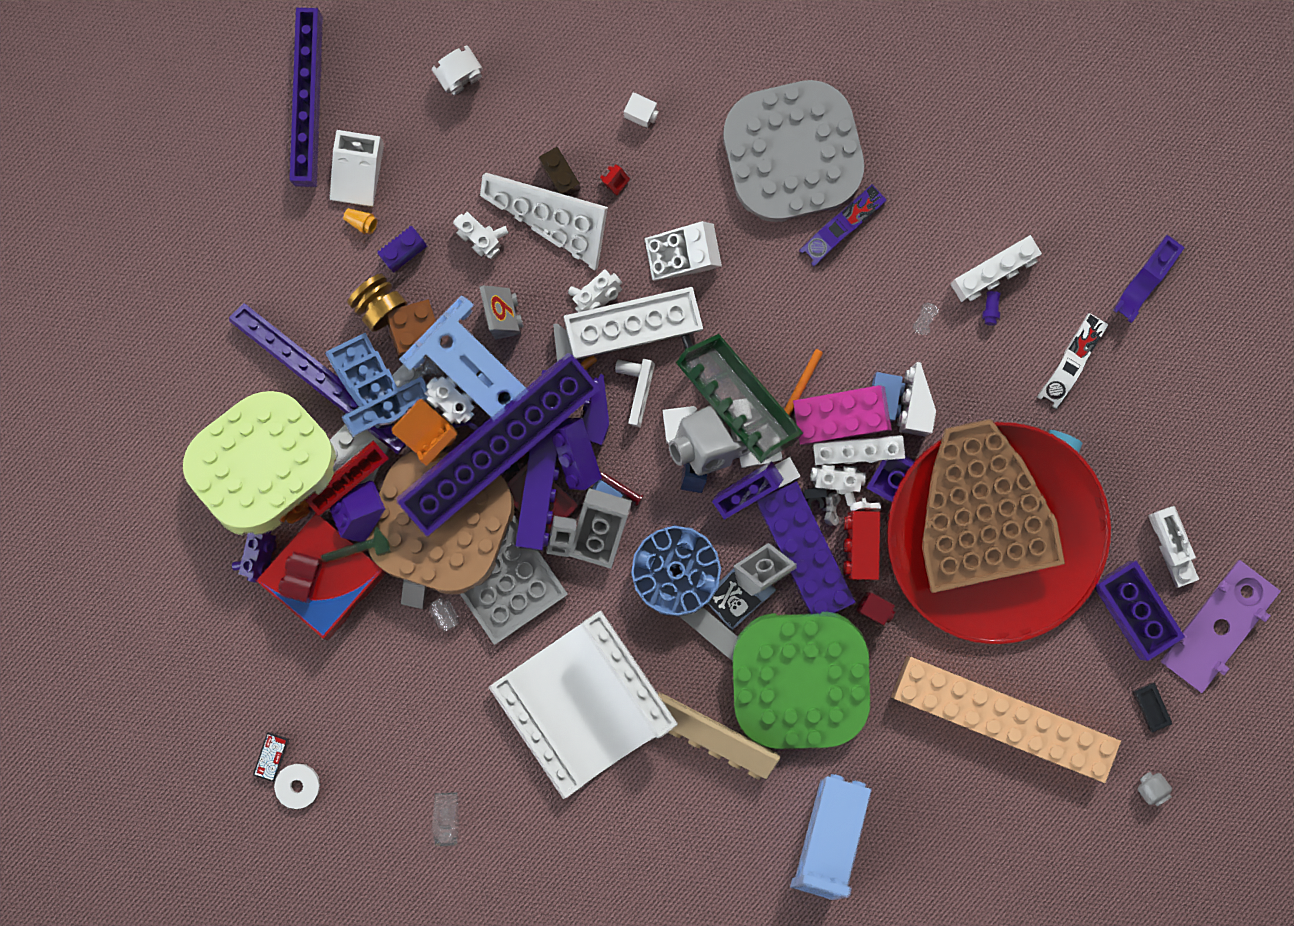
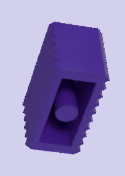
(402, 249)

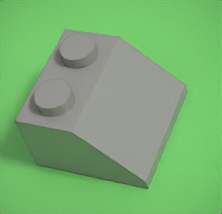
(762, 569)

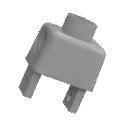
(705, 443)

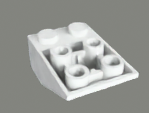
(355, 167)
(683, 251)
(918, 408)

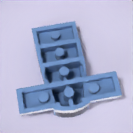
(371, 386)

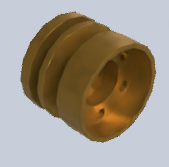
(374, 300)

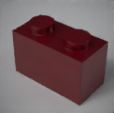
(875, 608)

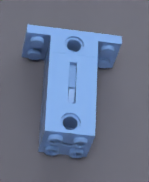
(464, 360)
(832, 838)

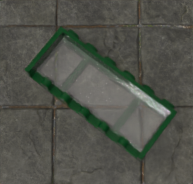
(739, 397)

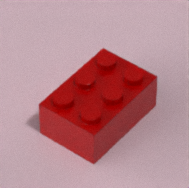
(862, 545)

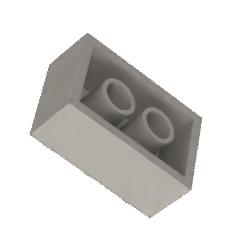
(600, 528)

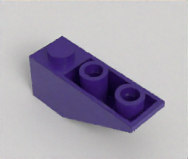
(596, 415)

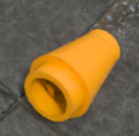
(361, 220)

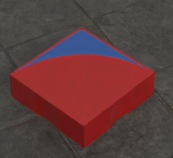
(339, 583)

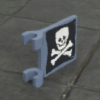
(733, 602)

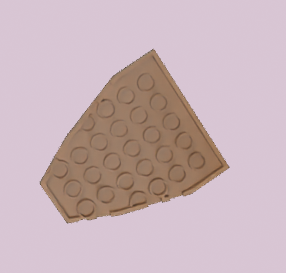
(984, 512)

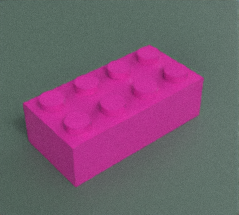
(842, 415)

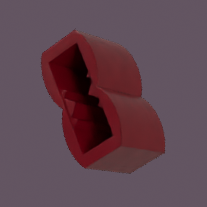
(300, 577)

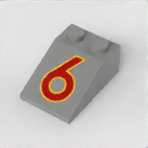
(500, 311)

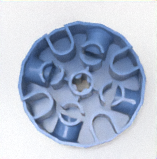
(666, 551)

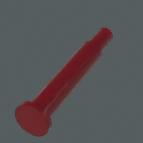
(622, 488)

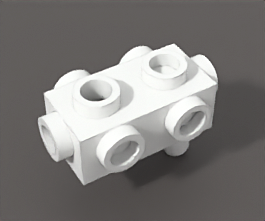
(483, 238)
(597, 292)
(443, 394)
(843, 480)

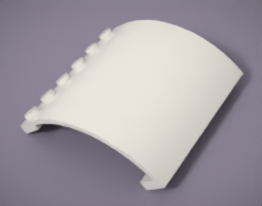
(582, 704)

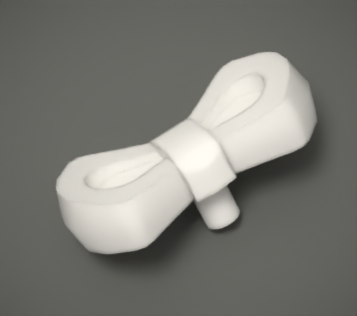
(864, 506)

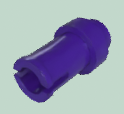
(991, 313)

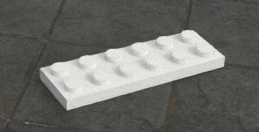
(633, 323)

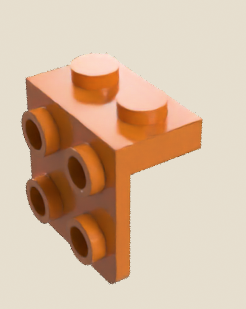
(424, 431)

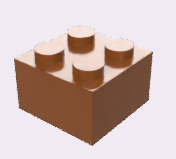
(409, 324)

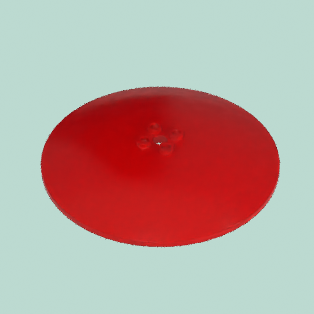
(1022, 603)

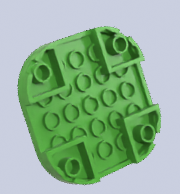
(801, 680)

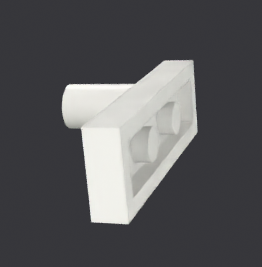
(645, 373)

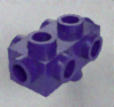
(256, 555)

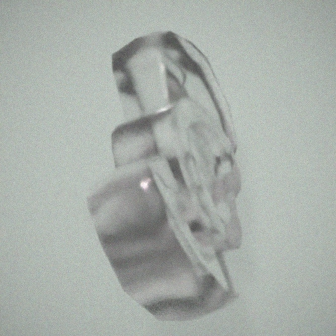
(922, 323)

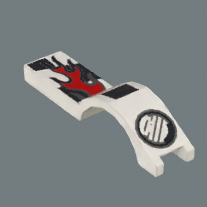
(1073, 360)

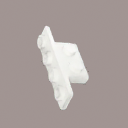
(859, 450)

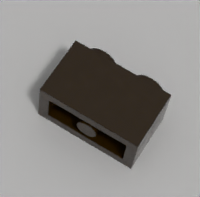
(559, 172)

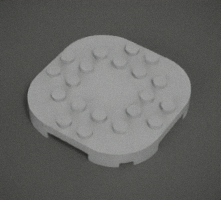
(793, 150)

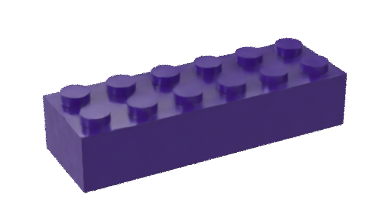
(802, 542)

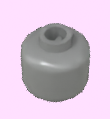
(1154, 789)

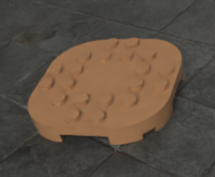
(459, 550)

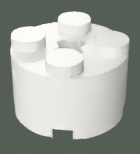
(458, 69)

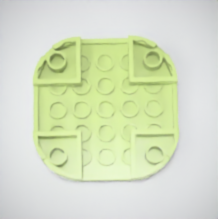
(259, 462)

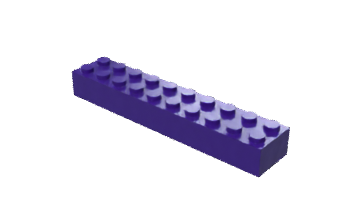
(497, 444)

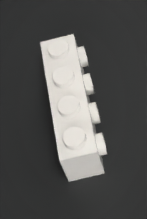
(994, 269)

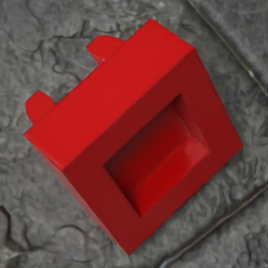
(615, 179)

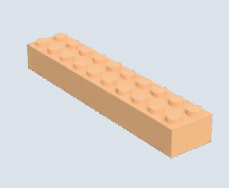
(1005, 719)

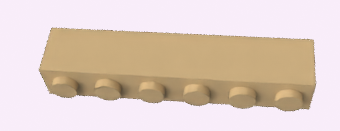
(720, 739)

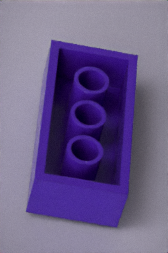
(1138, 610)

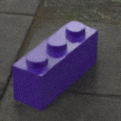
(575, 454)
(748, 490)

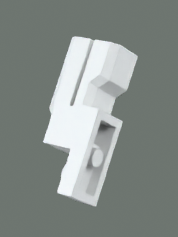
(1175, 545)

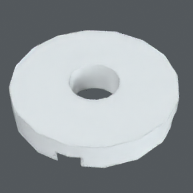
(287, 795)

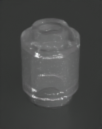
(444, 614)

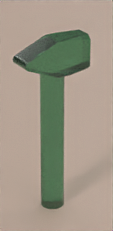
(379, 542)

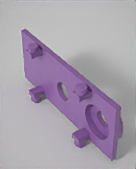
(1203, 651)

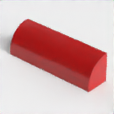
(348, 477)

